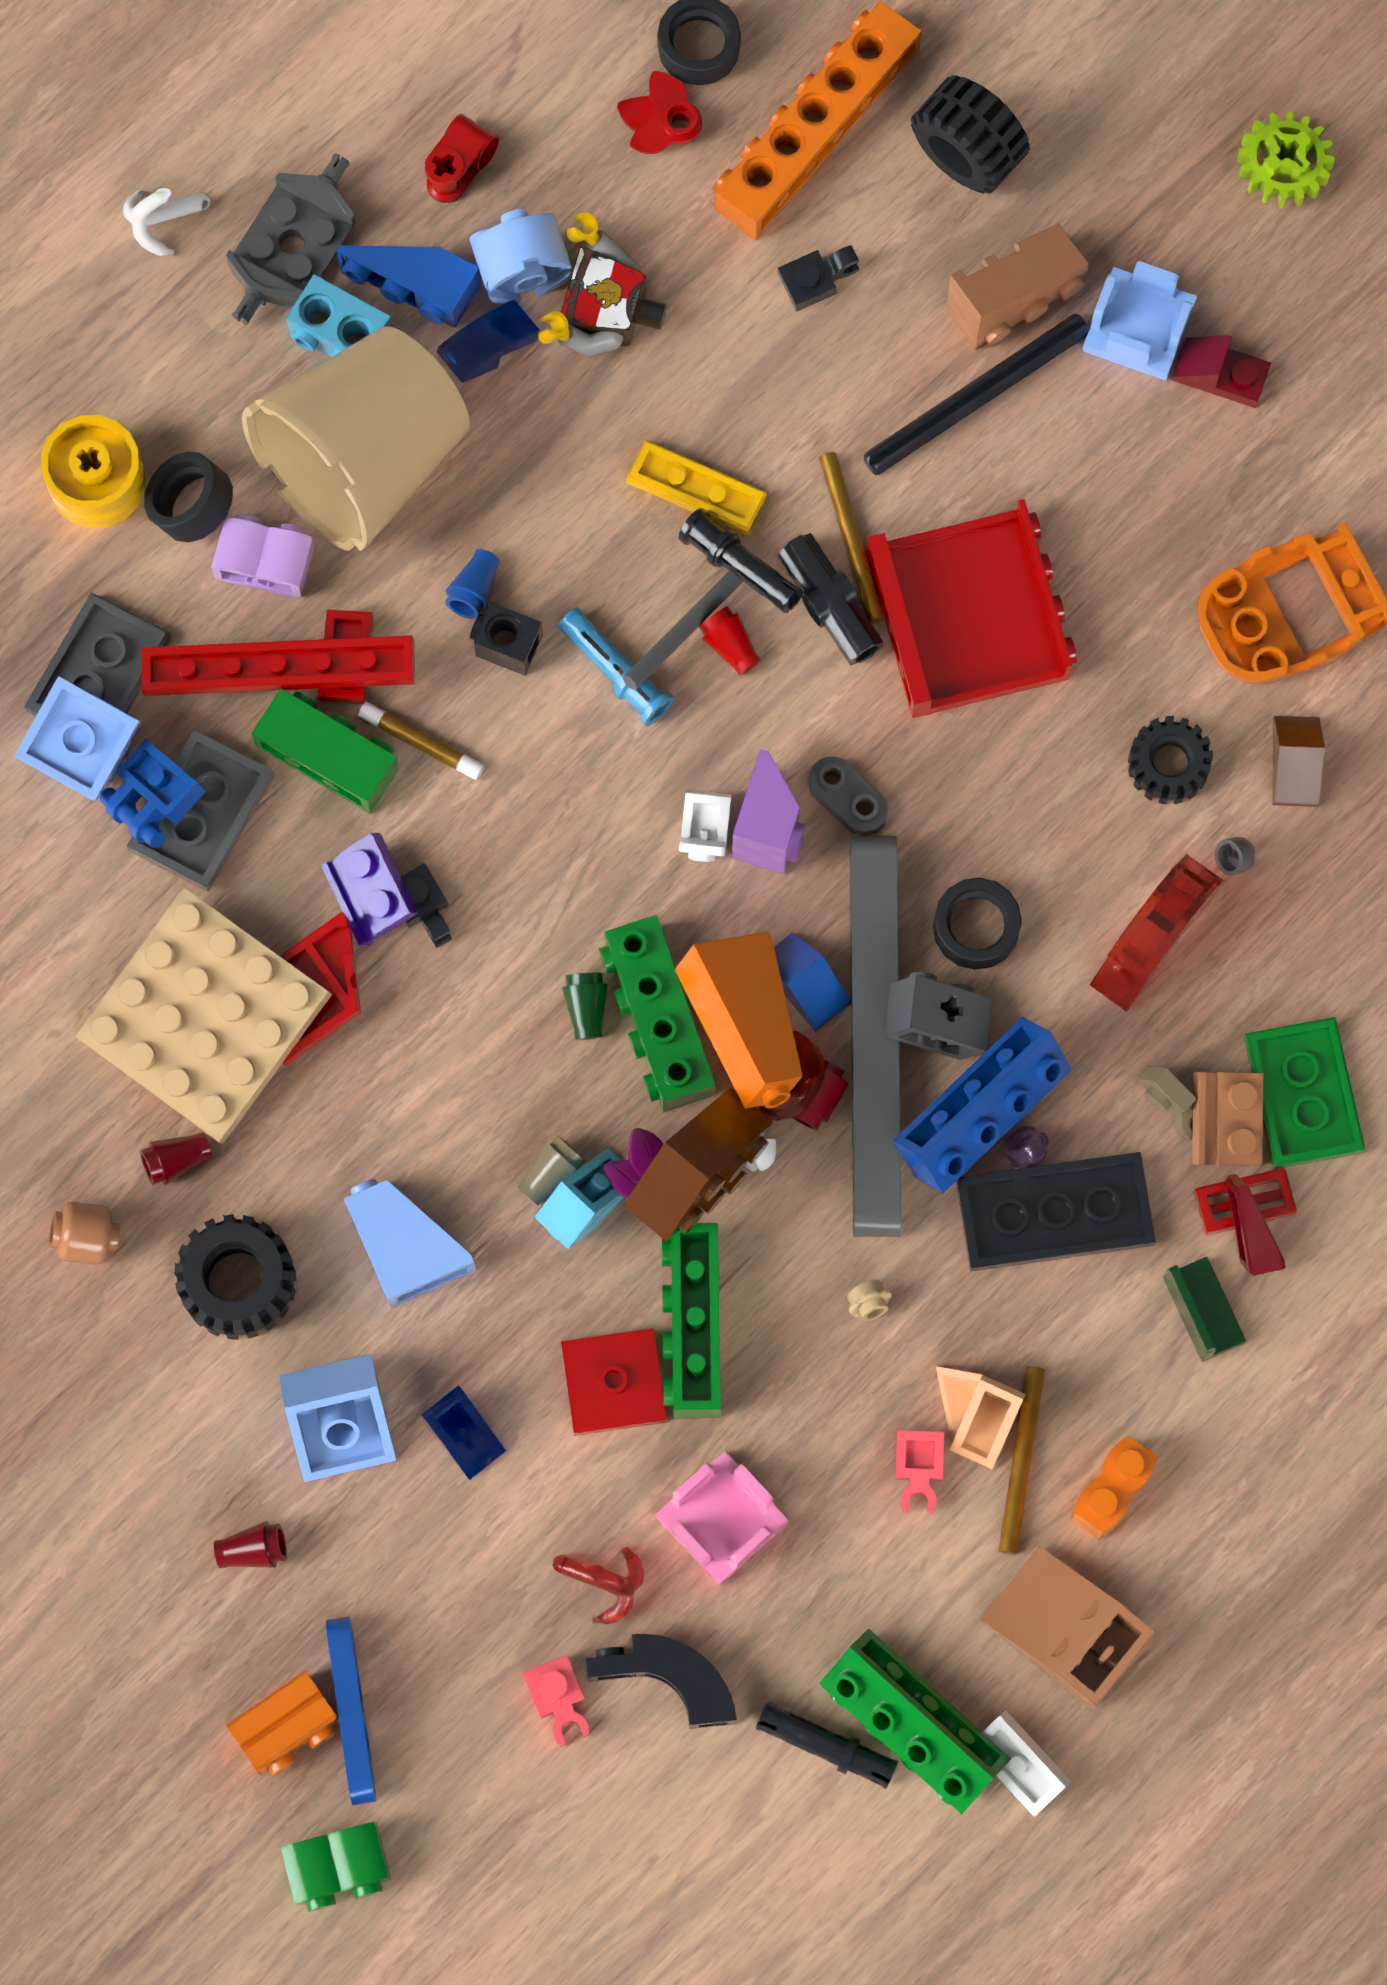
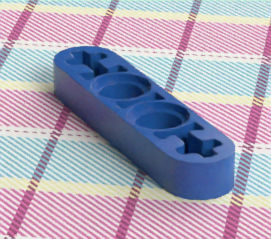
(351, 1711)

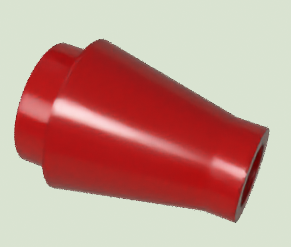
(730, 640)

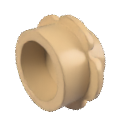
(869, 1300)

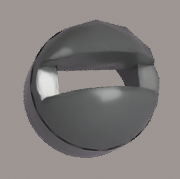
(1234, 863)

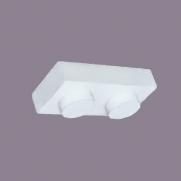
(1030, 1772)

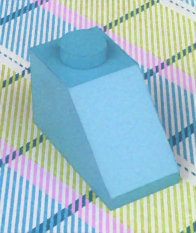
(580, 1201)

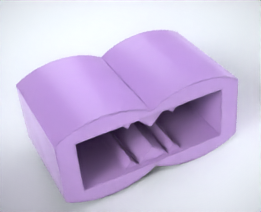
(263, 555)

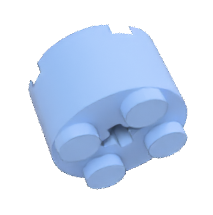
(521, 256)

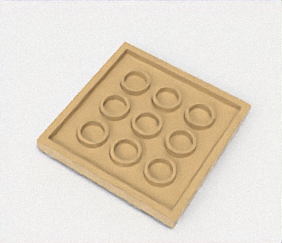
(203, 1015)

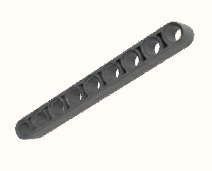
(873, 1056)

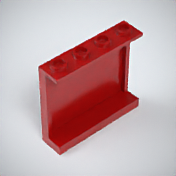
(971, 611)

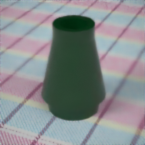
(586, 1003)

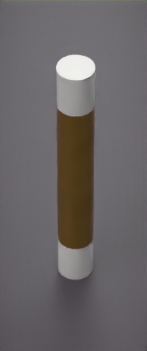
(421, 740)

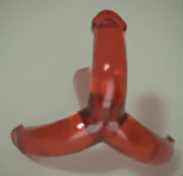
(606, 1580)

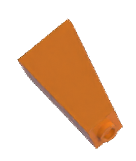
(745, 1014)

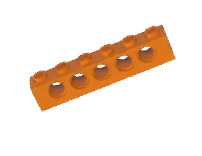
(756, 207)

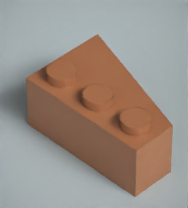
(1016, 286)

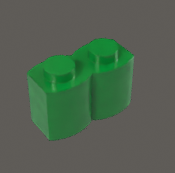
(336, 1865)

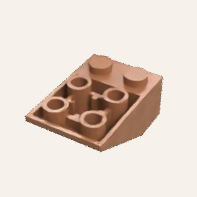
(1067, 1627)

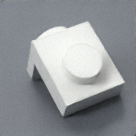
(705, 825)

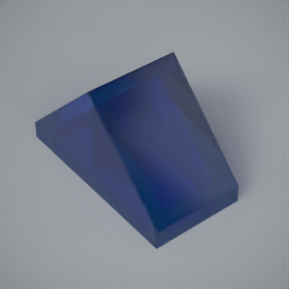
(463, 1432)

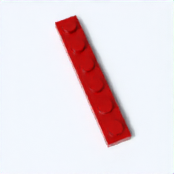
(278, 665)

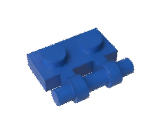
(161, 783)

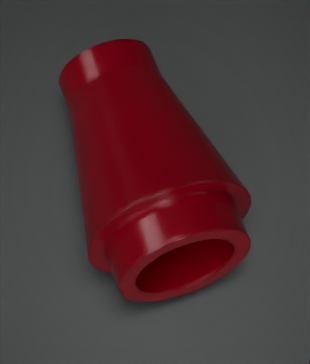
(172, 1157)
(254, 1547)

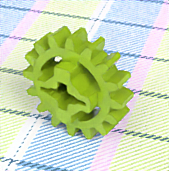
(1285, 177)

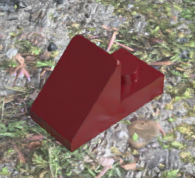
(1217, 369)

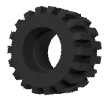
(970, 134)
(223, 1240)

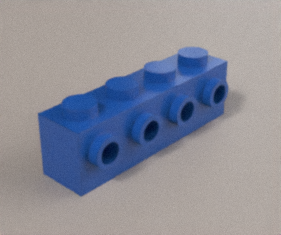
(982, 1105)

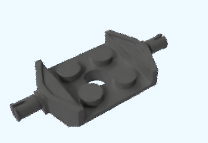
(300, 208)

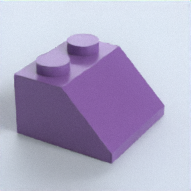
(768, 821)

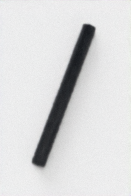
(976, 394)

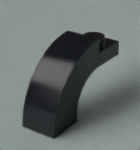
(678, 1666)

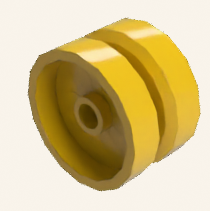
(93, 471)

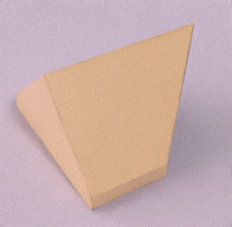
(977, 1413)

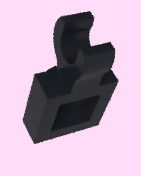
(812, 279)
(428, 901)

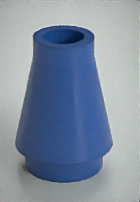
(473, 585)

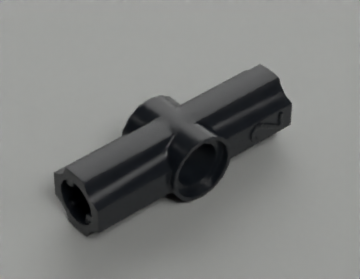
(830, 599)

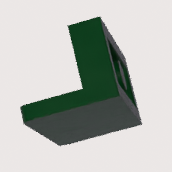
(1204, 1308)

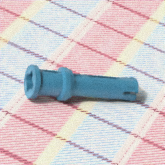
(578, 628)

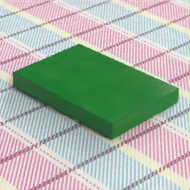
(1305, 1093)

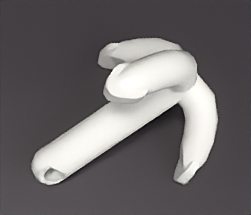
(154, 209)

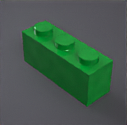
(326, 749)

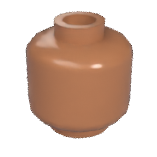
(83, 1233)

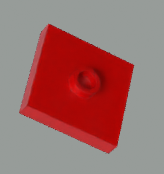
(614, 1381)

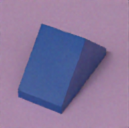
(809, 982)

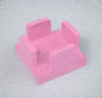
(722, 1517)

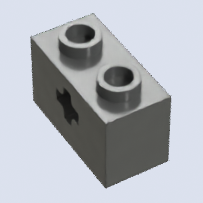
(938, 1016)

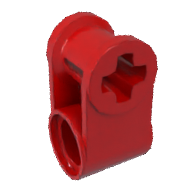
(458, 158)

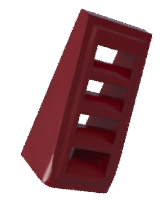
(1254, 1239)

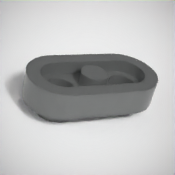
(846, 795)

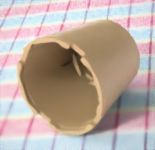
(358, 434)

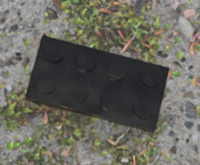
(1055, 1211)

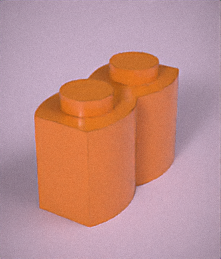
(1118, 1480)

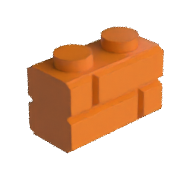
(284, 1724)

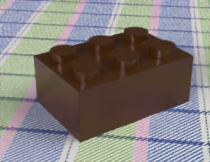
(699, 1166)

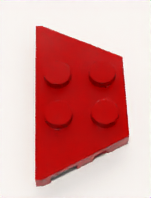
(330, 962)

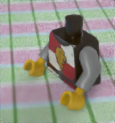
(602, 297)

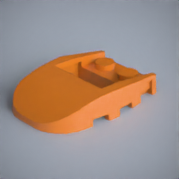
(1249, 628)

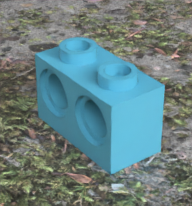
(346, 318)

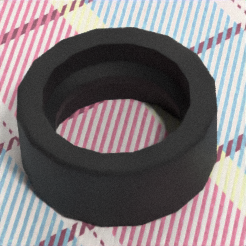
(699, 71)
(169, 482)
(986, 890)

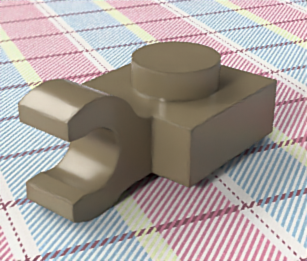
(1169, 1093)

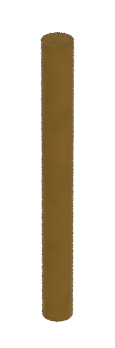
(852, 537)
(1021, 1461)

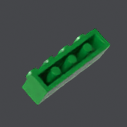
(658, 1013)
(695, 1322)
(914, 1721)

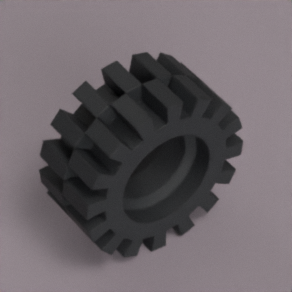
(1170, 733)

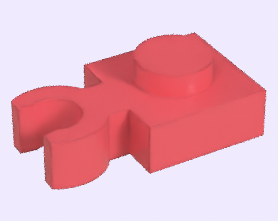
(919, 1461)
(555, 1692)

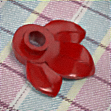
(654, 115)

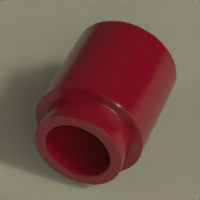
(826, 1100)

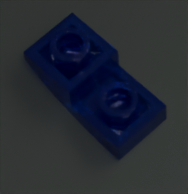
(483, 341)

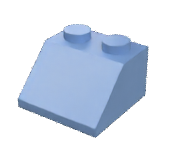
(337, 1418)

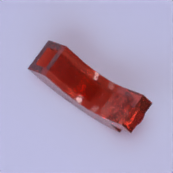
(1155, 931)

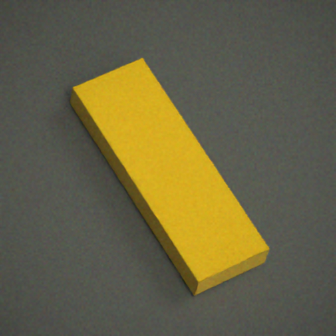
(696, 487)

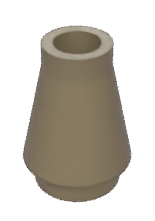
(550, 1168)

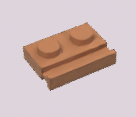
(1227, 1119)

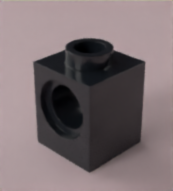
(513, 656)

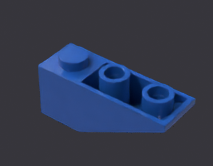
(421, 276)

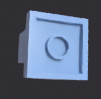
(1140, 319)
(78, 739)

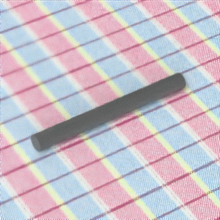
(682, 630)

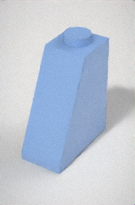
(404, 1243)

